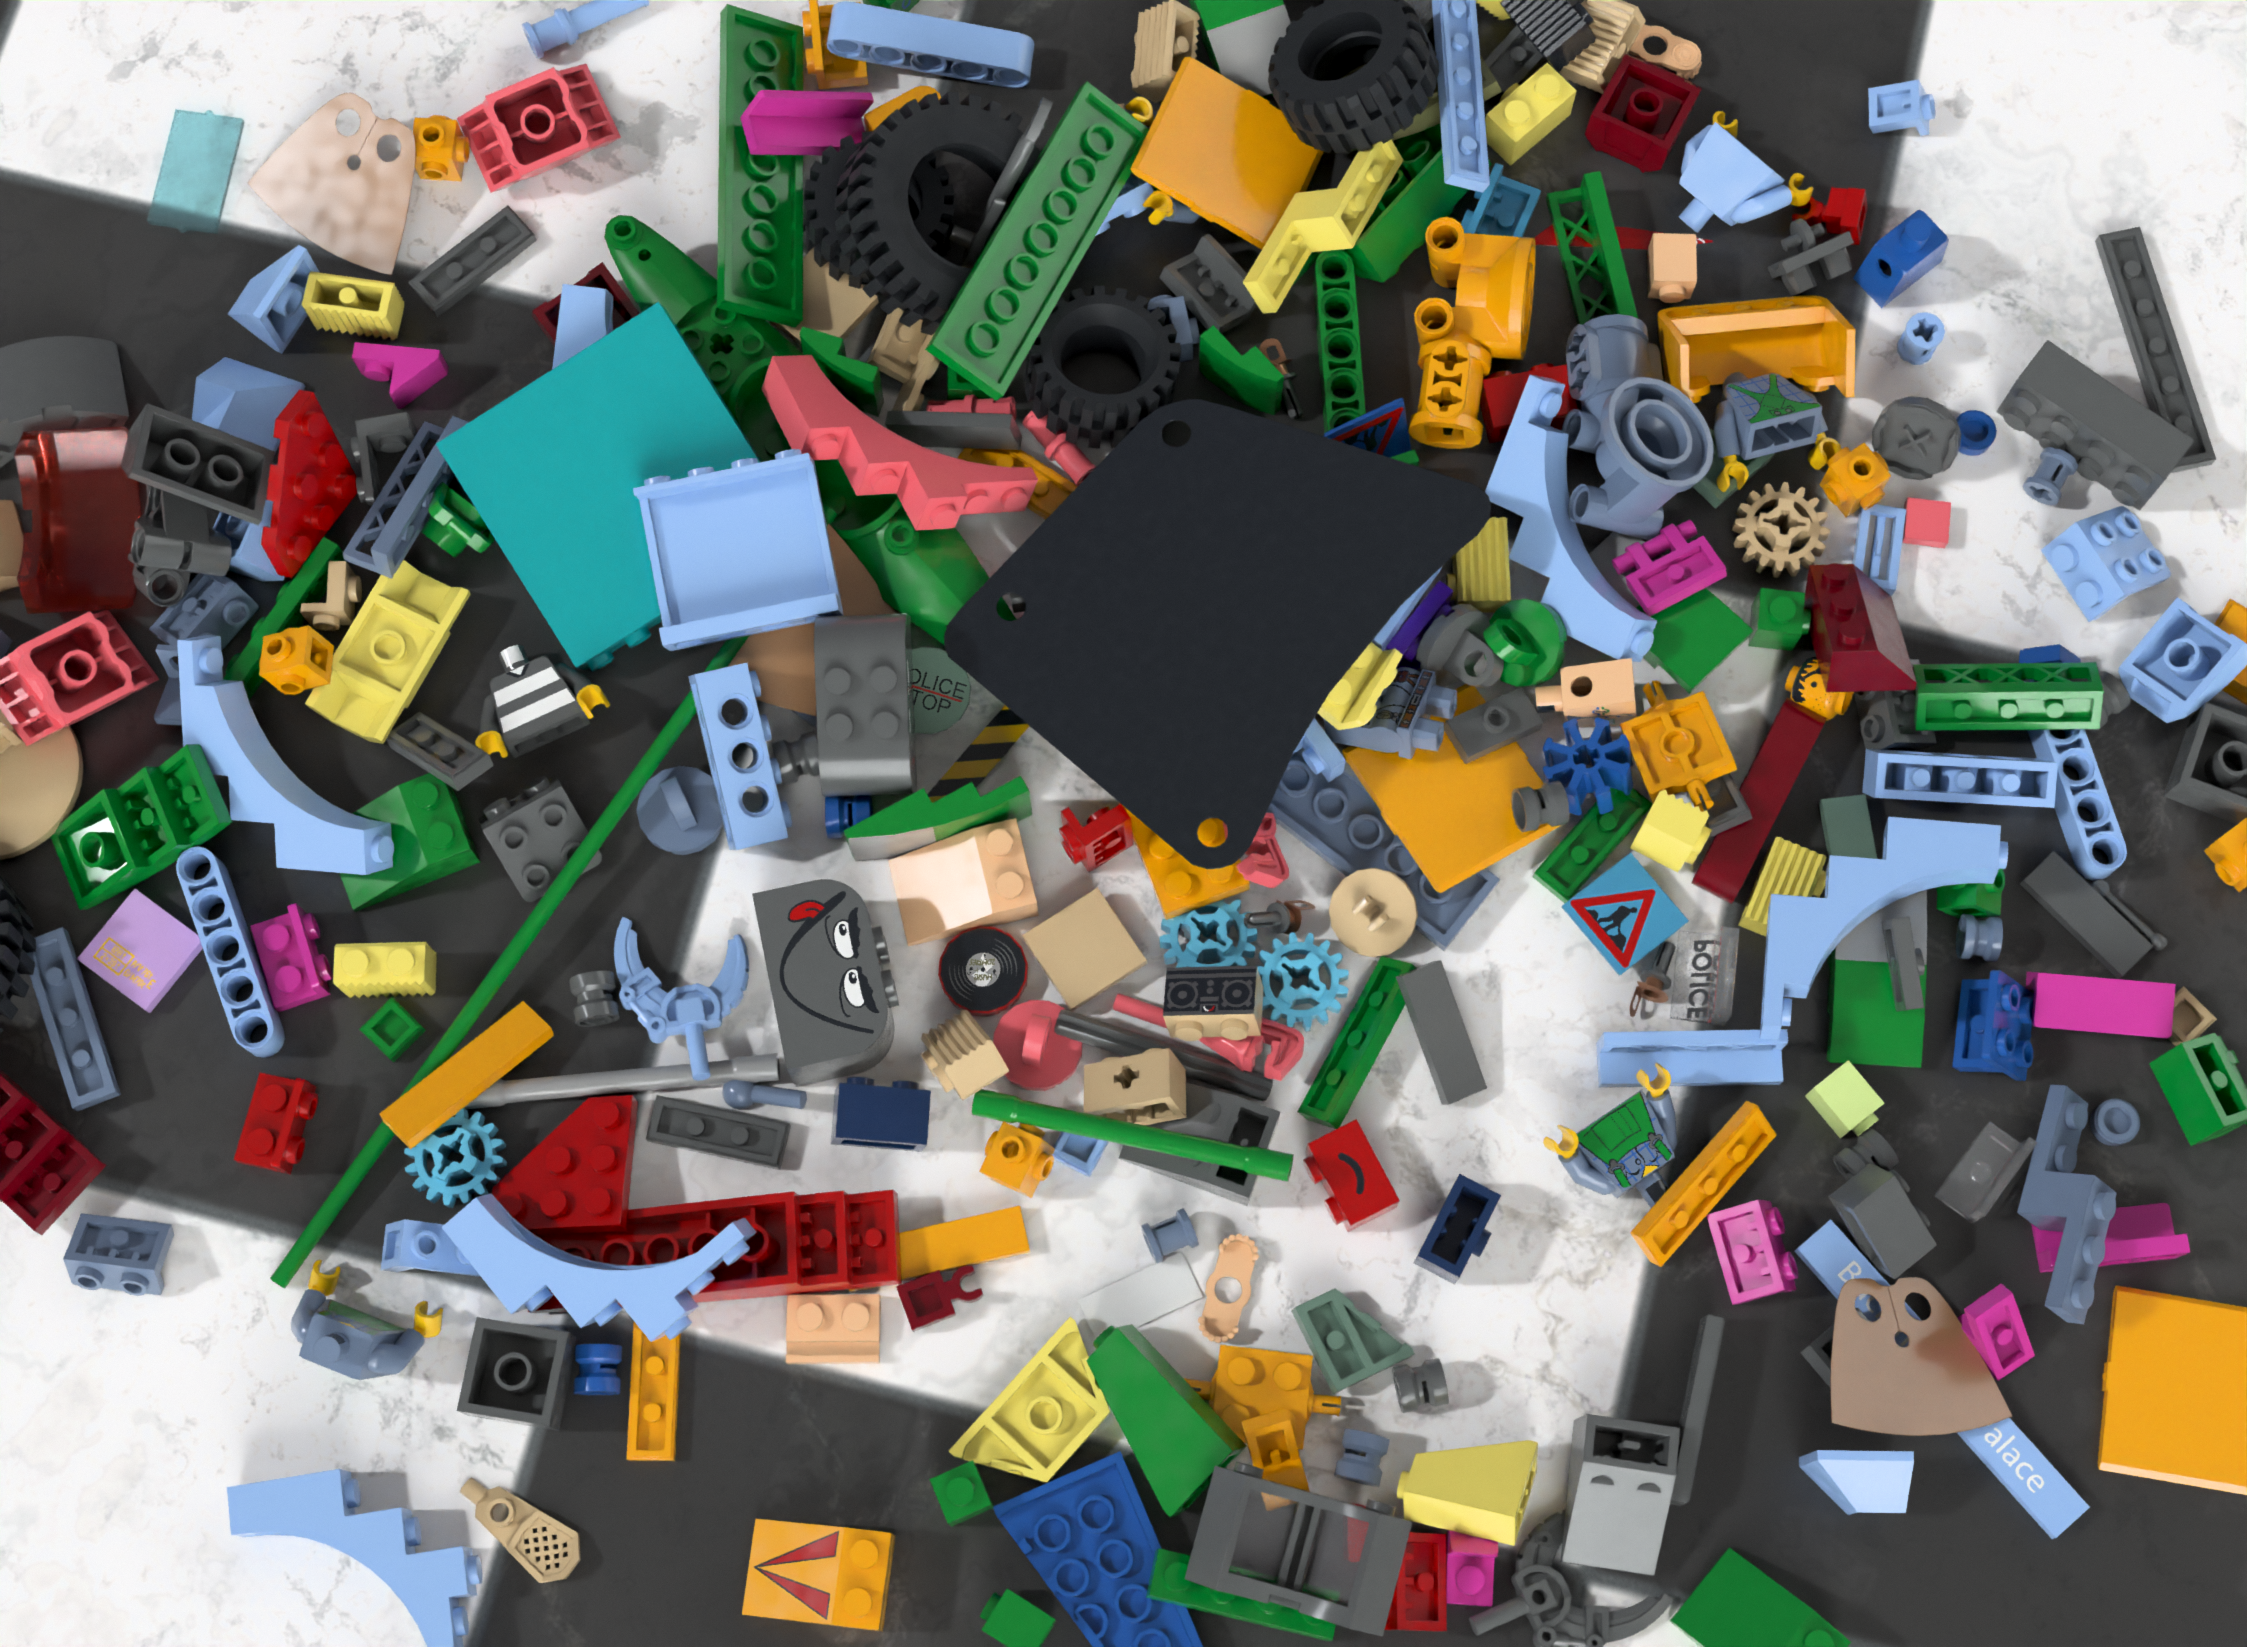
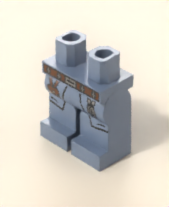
(1403, 716)

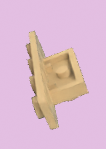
(903, 356)

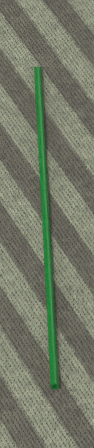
(507, 960)

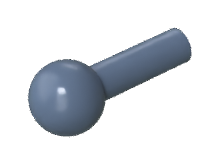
(744, 1094)

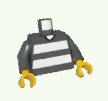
(534, 704)

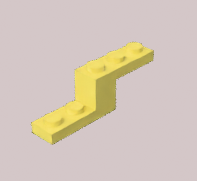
(1321, 223)

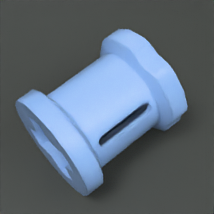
(1926, 328)

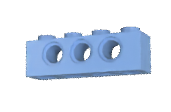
(1960, 778)
(741, 826)

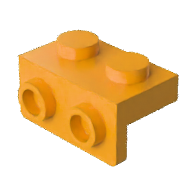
(829, 69)

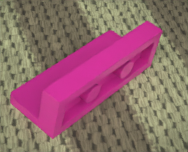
(803, 121)
(2102, 1004)
(2132, 1237)

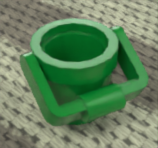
(455, 523)

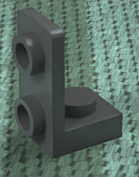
(382, 433)

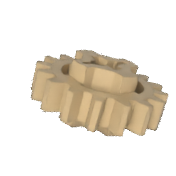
(1763, 537)

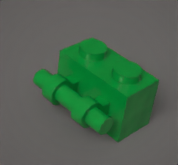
(2203, 1087)

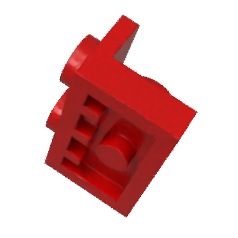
(1100, 840)
(276, 1123)
(1421, 1586)

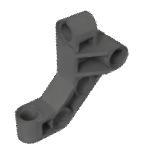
(175, 541)

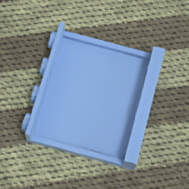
(739, 550)

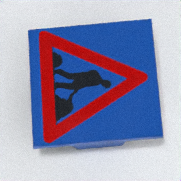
(1378, 431)

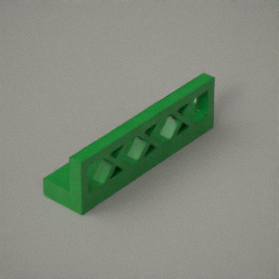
(1605, 246)
(2008, 700)

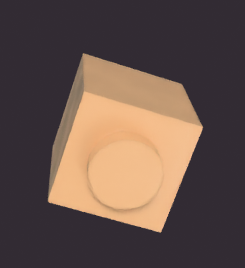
(1671, 267)

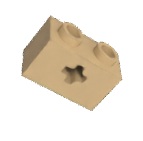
(1137, 1087)

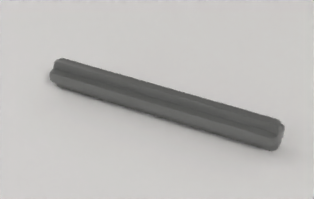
(1131, 1043)

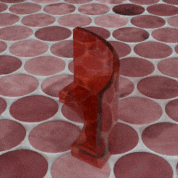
(79, 520)

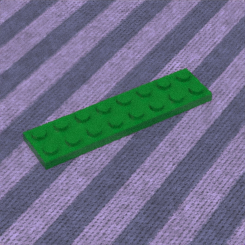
(758, 193)
(1039, 242)

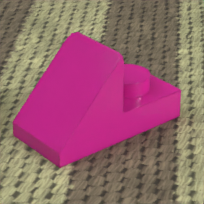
(409, 367)
(1997, 1331)
(1470, 1569)

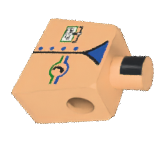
(1606, 692)

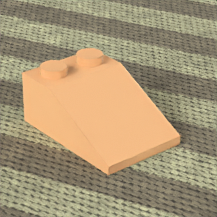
(964, 883)

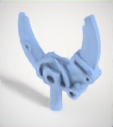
(684, 1009)

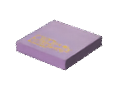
(141, 950)

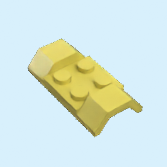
(388, 652)

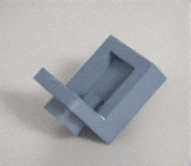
(1177, 315)

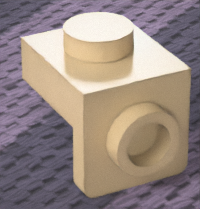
(342, 592)

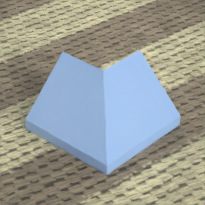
(274, 298)
(242, 400)
(1862, 1478)

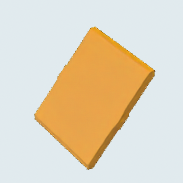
(1225, 153)
(1448, 811)
(2176, 1391)

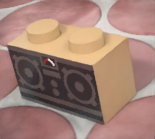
(1213, 1002)

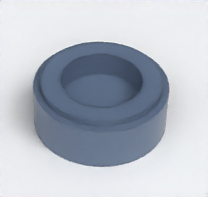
(2115, 1122)

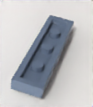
(71, 1021)

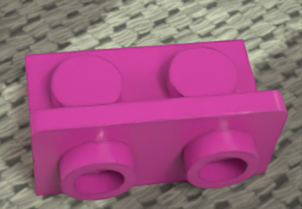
(291, 958)
(1753, 1251)

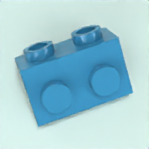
(1502, 207)

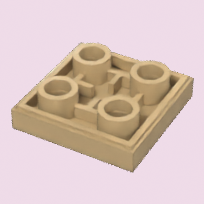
(829, 303)
(1084, 949)

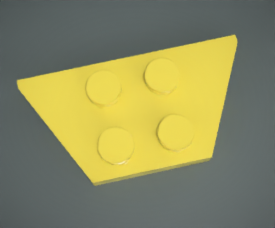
(1040, 1413)

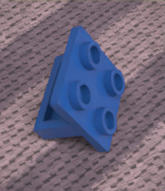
(1994, 1026)

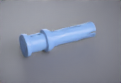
(567, 26)

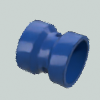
(839, 813)
(597, 1369)

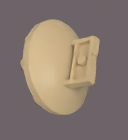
(36, 787)

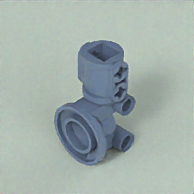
(1641, 429)

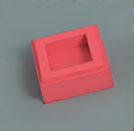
(1926, 522)

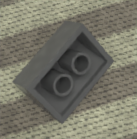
(198, 463)

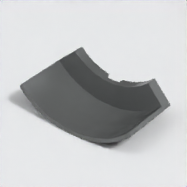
(58, 387)

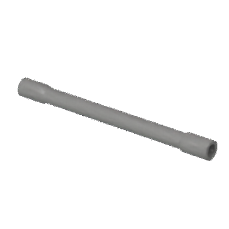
(744, 1068)

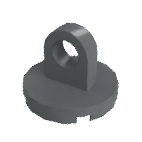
(1916, 437)
(1454, 647)

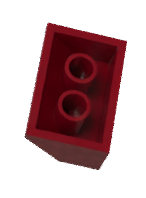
(1855, 632)

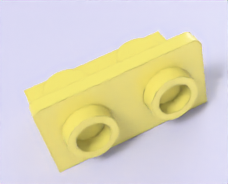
(1355, 695)

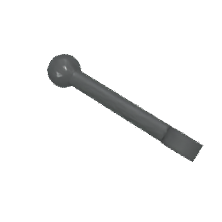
(2158, 940)

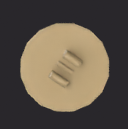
(1373, 912)

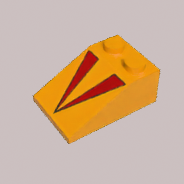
(819, 1574)

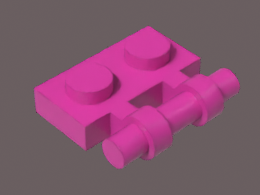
(1673, 576)

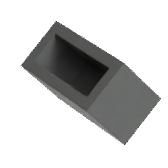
(1883, 1219)

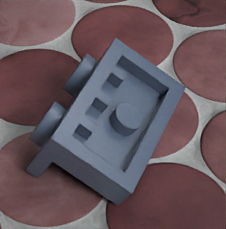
(207, 608)
(118, 1254)

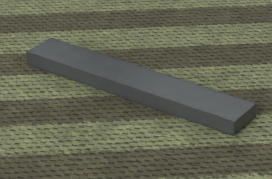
(2153, 340)

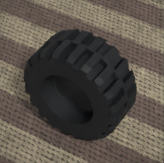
(1368, 103)

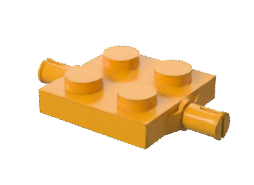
(1678, 745)
(1260, 1383)

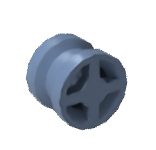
(1979, 937)

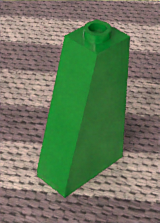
(1162, 1418)

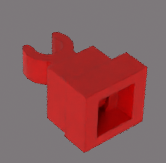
(1843, 212)

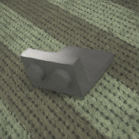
(535, 835)

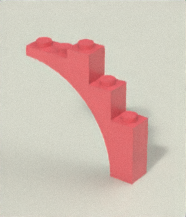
(878, 461)

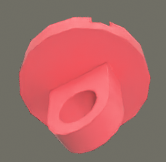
(1032, 1049)

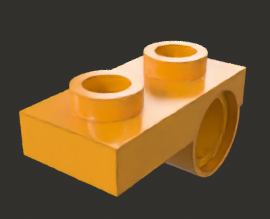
(1275, 1448)

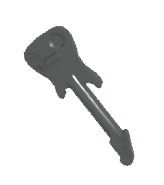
(977, 238)

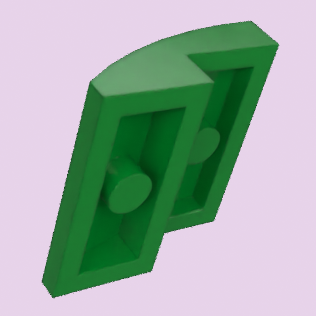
(1243, 377)
(854, 378)

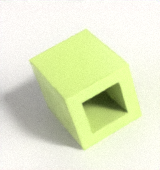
(1846, 1101)

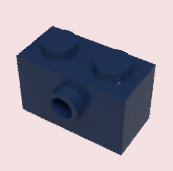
(880, 1115)
(1458, 1229)

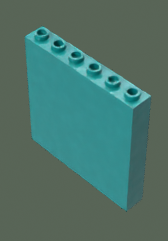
(561, 467)

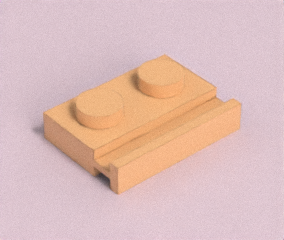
(833, 1329)

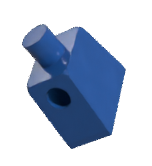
(1910, 252)

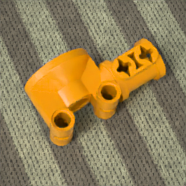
(1458, 342)

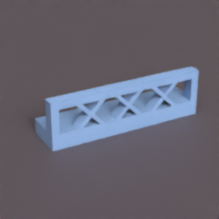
(1691, 1057)

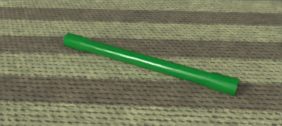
(1250, 1159)

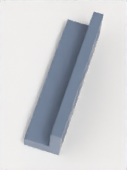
(412, 512)

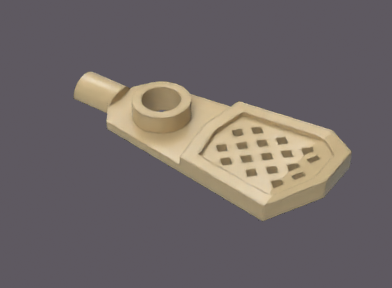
(520, 1526)

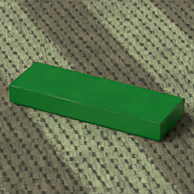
(1590, 844)

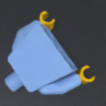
(1732, 179)

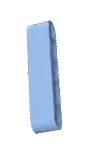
(930, 44)
(2085, 792)
(215, 937)

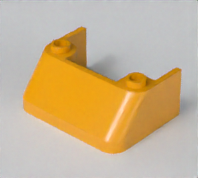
(1781, 336)

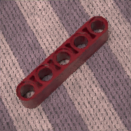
(1764, 792)

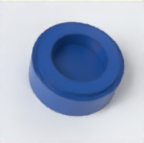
(1977, 432)

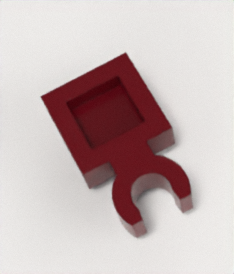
(930, 1298)

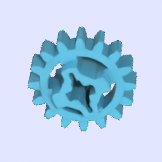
(1207, 924)
(1314, 993)
(448, 1173)

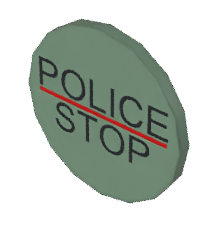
(939, 690)

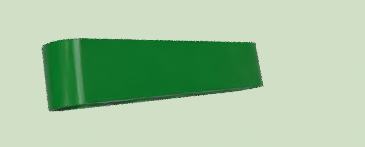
(1338, 334)

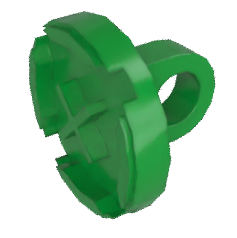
(1529, 641)

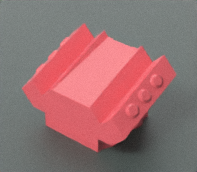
(537, 125)
(70, 675)

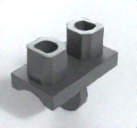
(1830, 253)

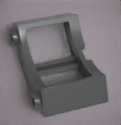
(1301, 1545)

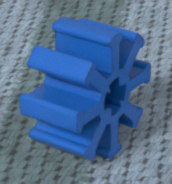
(1608, 761)

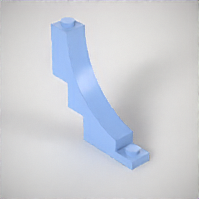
(1533, 484)
(261, 787)
(1914, 859)

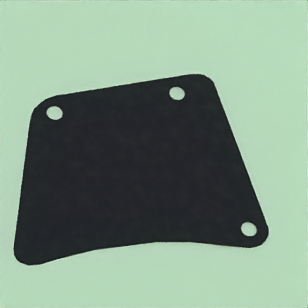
(1207, 608)

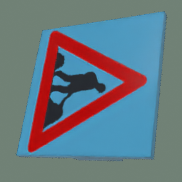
(1625, 914)

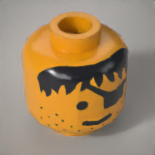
(1809, 691)

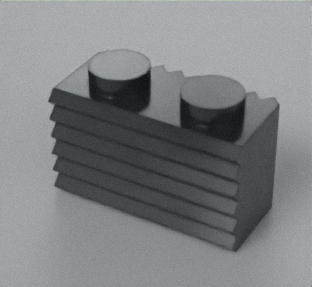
(1553, 27)

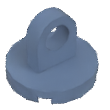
(680, 810)

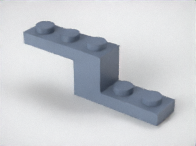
(2067, 1204)

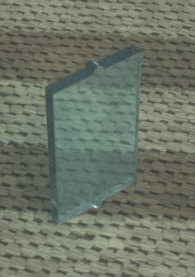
(196, 171)

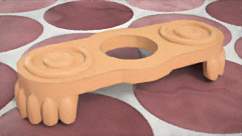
(1679, 56)
(1237, 1261)

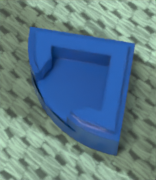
(2048, 654)

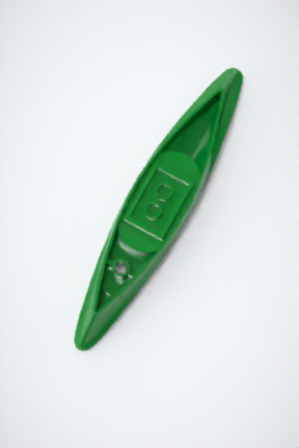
(915, 571)

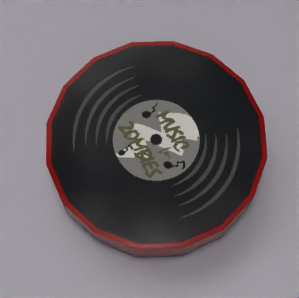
(983, 971)

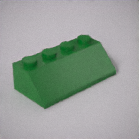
(1407, 207)

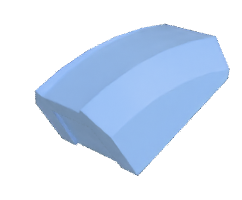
(2181, 663)

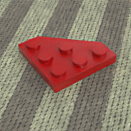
(306, 485)
(577, 1173)

